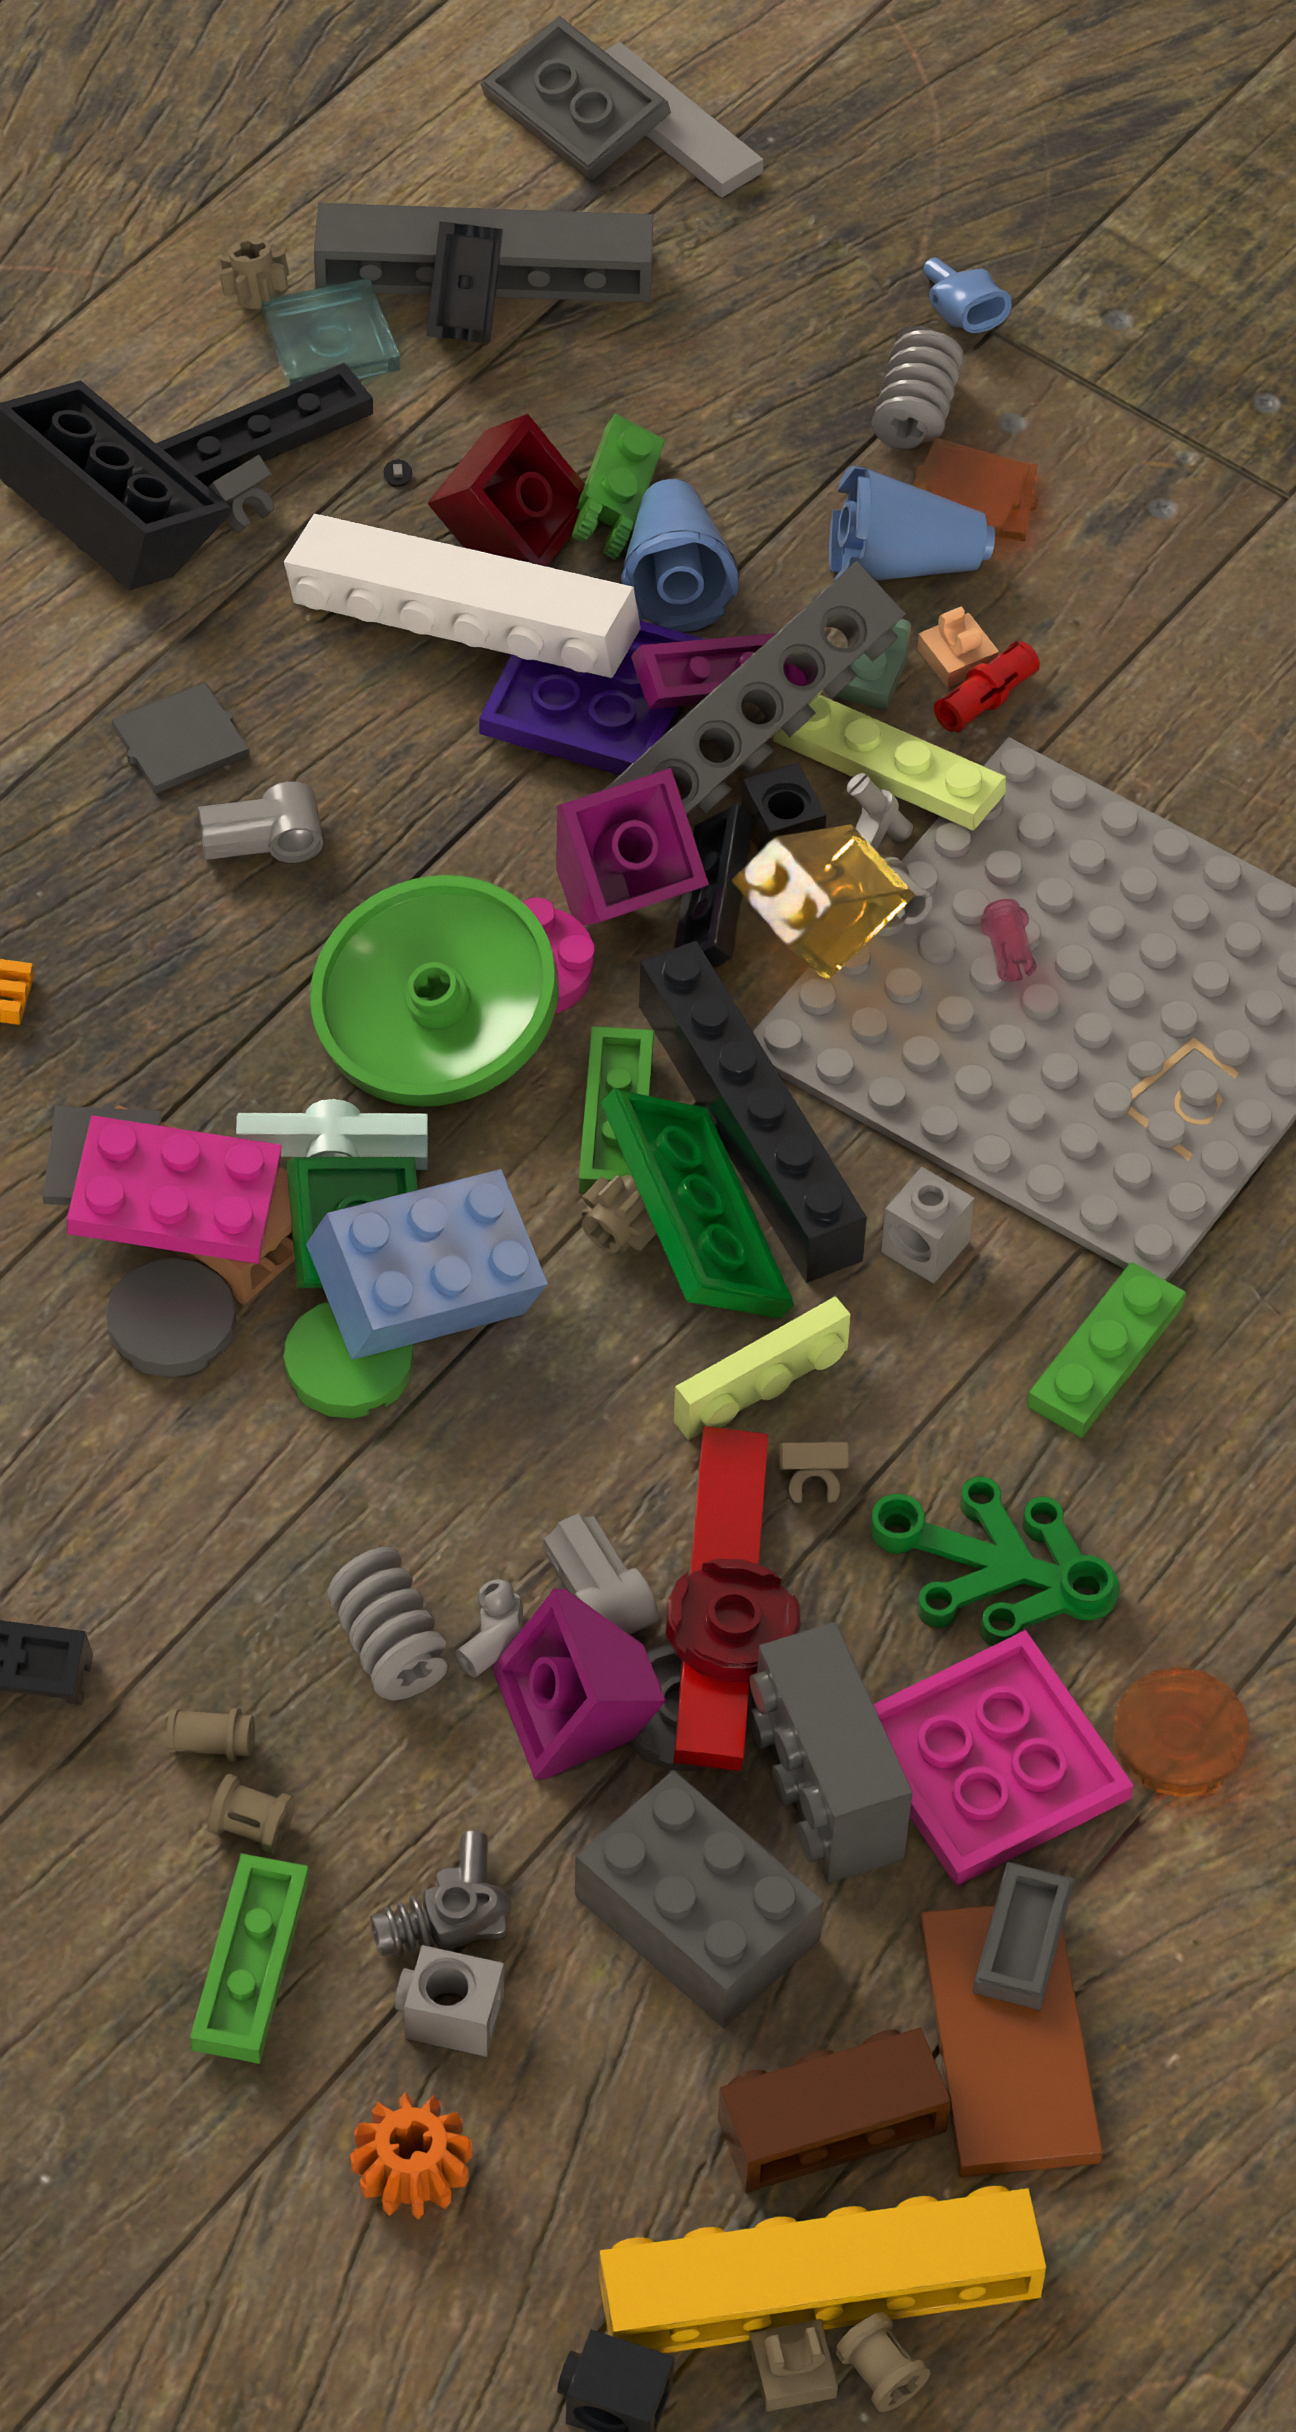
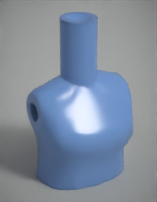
(966, 297)

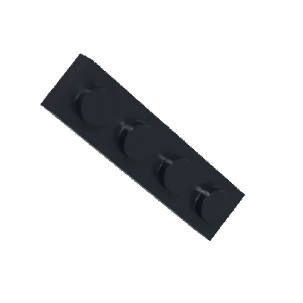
(271, 424)

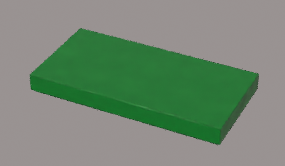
(697, 1204)

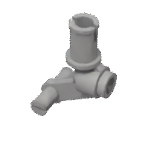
(880, 816)

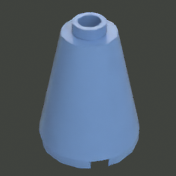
(904, 530)
(678, 560)

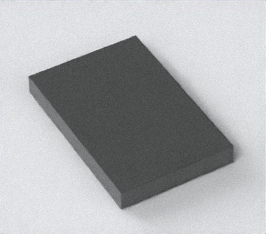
(575, 98)

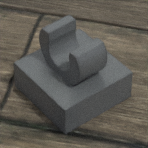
(242, 487)

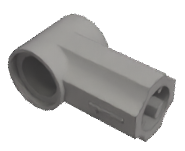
(279, 823)
(598, 1575)

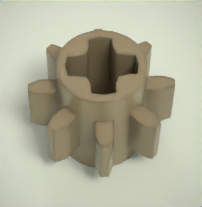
(253, 272)
(616, 1215)

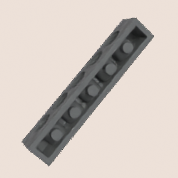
(849, 604)

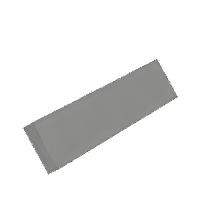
(694, 135)

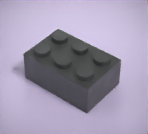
(830, 1753)
(698, 1898)

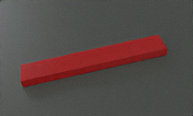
(725, 1527)

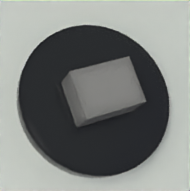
(397, 472)

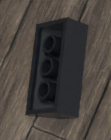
(105, 484)

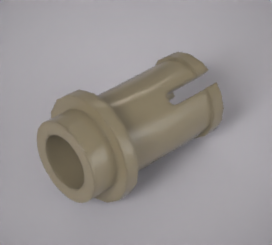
(211, 1733)

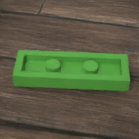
(616, 1061)
(1106, 1349)
(250, 1958)

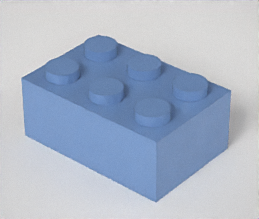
(426, 1264)

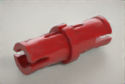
(986, 686)

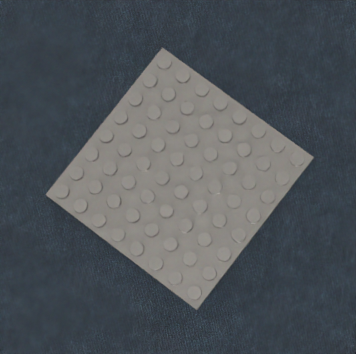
(1031, 1079)

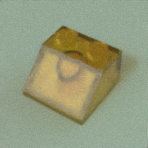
(823, 893)

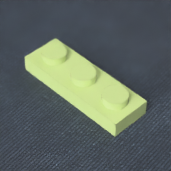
(762, 1368)

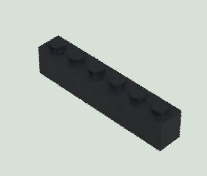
(752, 1112)

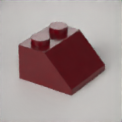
(511, 495)

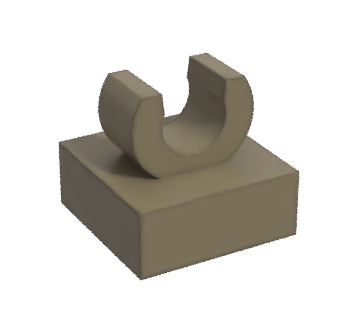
(813, 1460)
(793, 2365)

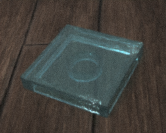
(331, 328)

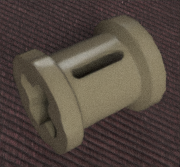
(251, 1814)
(882, 2362)

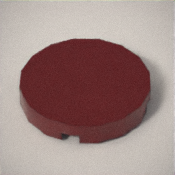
(725, 1614)

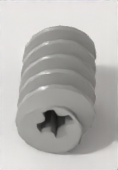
(917, 388)
(388, 1624)

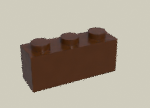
(833, 2108)

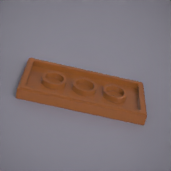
(1008, 2068)

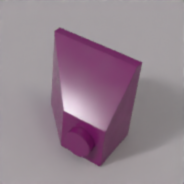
(626, 849)
(575, 1685)

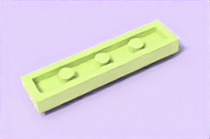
(897, 762)

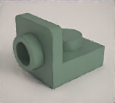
(879, 679)

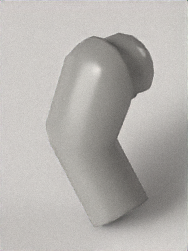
(500, 1624)

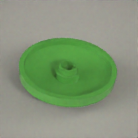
(434, 990)

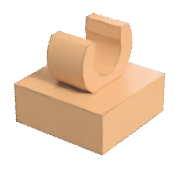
(955, 646)

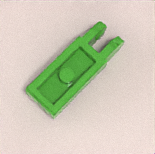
(617, 482)

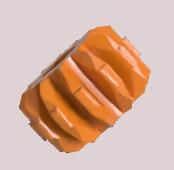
(433, 2166)

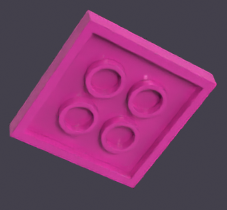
(998, 1757)

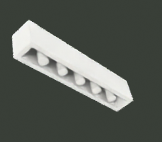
(463, 595)

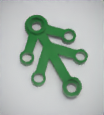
(1002, 1563)

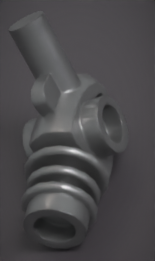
(453, 1911)

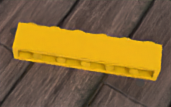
(832, 2269)

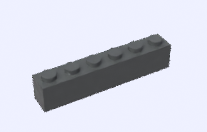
(540, 257)

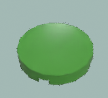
(328, 1378)

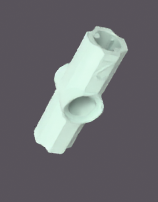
(339, 1130)

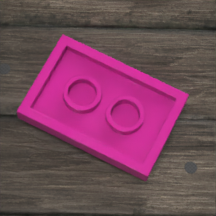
(174, 1189)

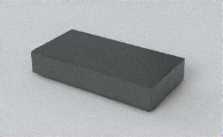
(1023, 1936)

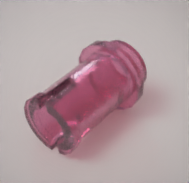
(1006, 926)

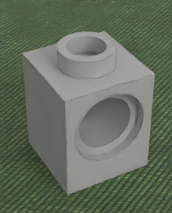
(927, 1225)
(460, 2026)

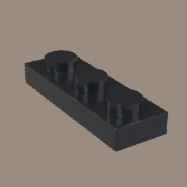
(713, 911)

